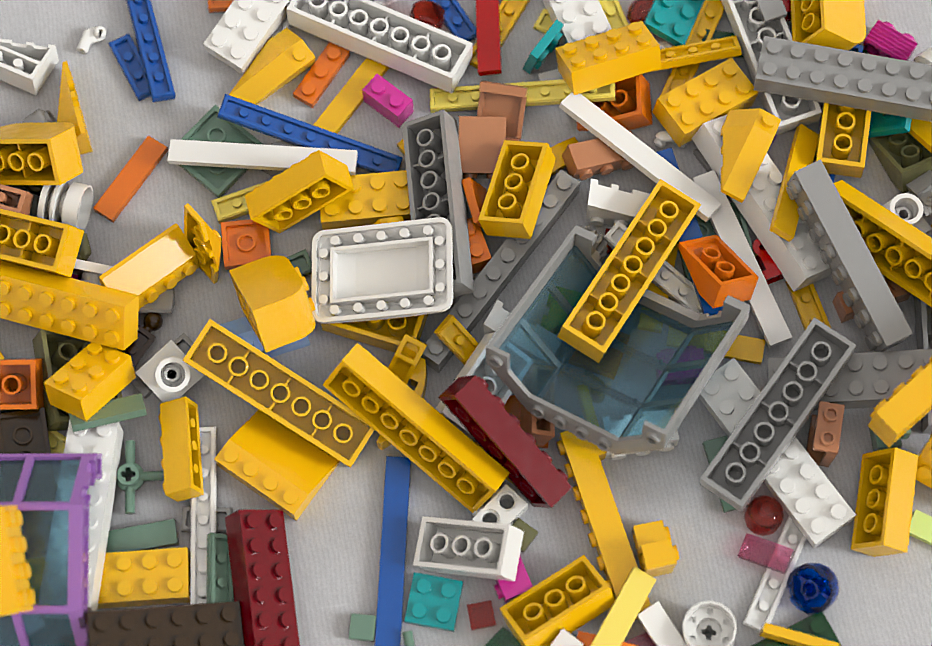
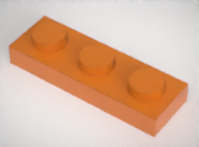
(321, 74)

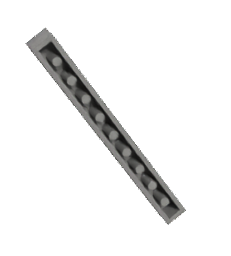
(503, 267)

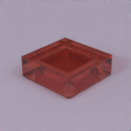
(481, 615)

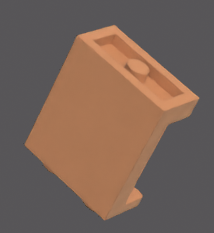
(504, 101)
(480, 144)
(825, 433)

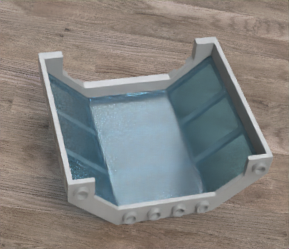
(643, 380)

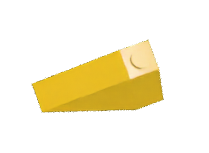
(204, 242)

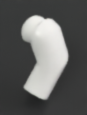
(89, 37)
(663, 137)

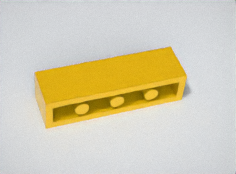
(181, 449)

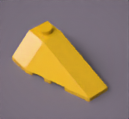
(275, 66)
(70, 109)
(745, 143)

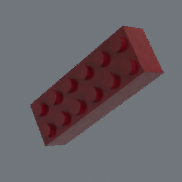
(505, 441)
(262, 577)

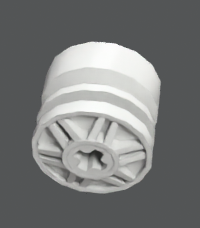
(66, 204)
(709, 617)

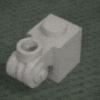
(922, 189)

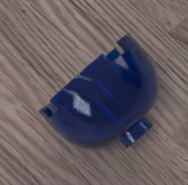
(813, 587)

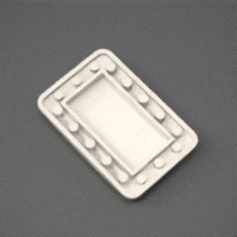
(382, 271)

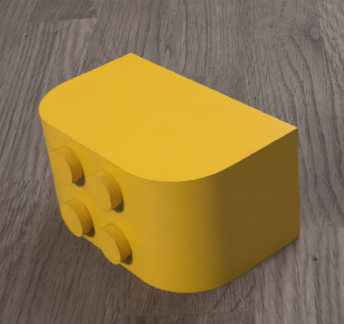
(828, 22)
(39, 153)
(274, 300)

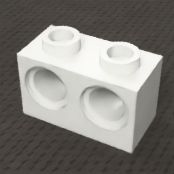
(502, 515)

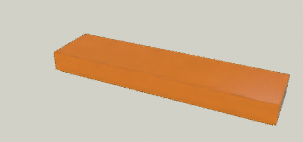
(130, 179)

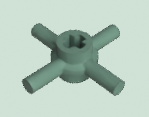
(137, 481)

